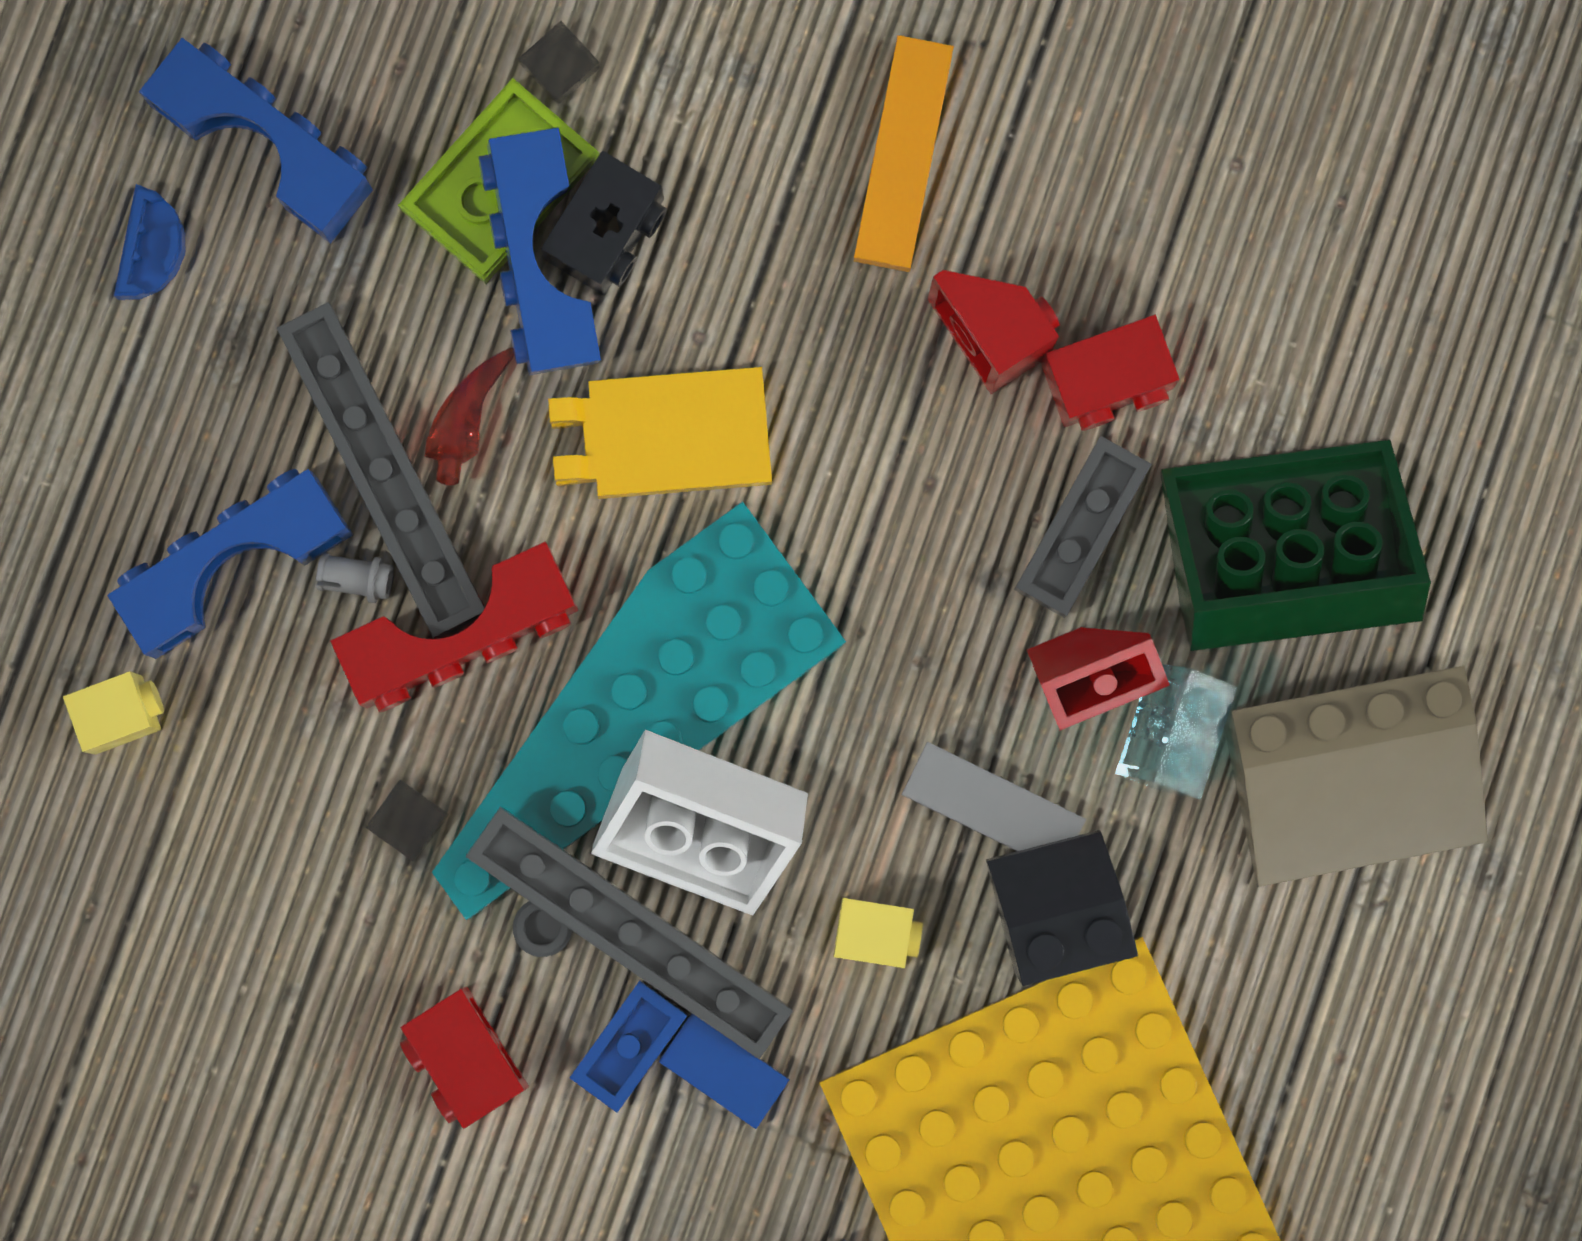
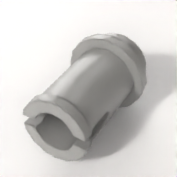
(355, 576)

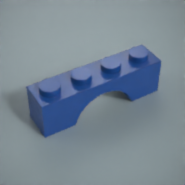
(202, 97)
(527, 177)
(166, 601)

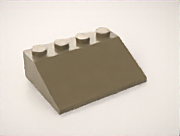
(1358, 775)

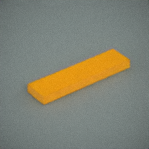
(903, 153)

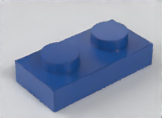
(628, 1046)

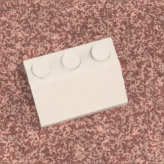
(701, 823)

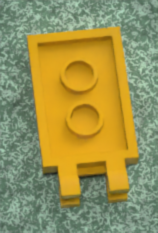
(667, 433)

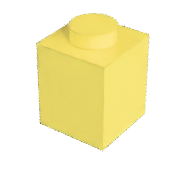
(114, 712)
(877, 933)

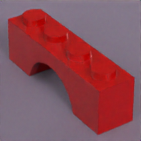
(524, 598)

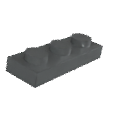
(1082, 526)

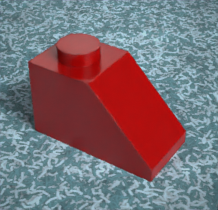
(1096, 671)

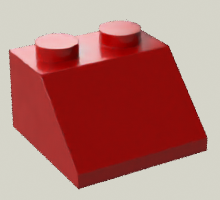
(994, 324)

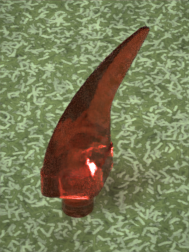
(456, 427)

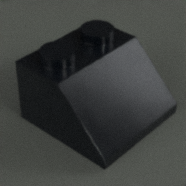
(1061, 908)

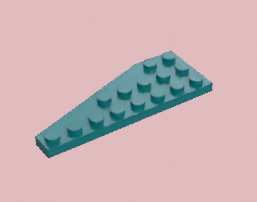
(683, 658)

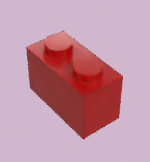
(1110, 373)
(462, 1058)

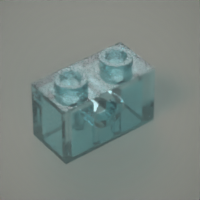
(1177, 733)

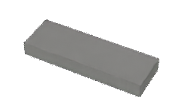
(987, 802)

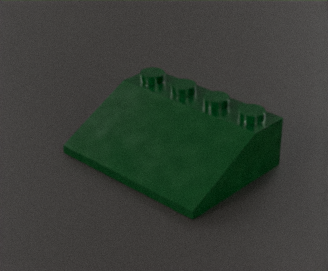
(1294, 545)

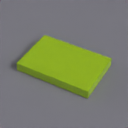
(451, 195)

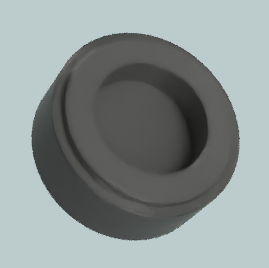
(539, 932)

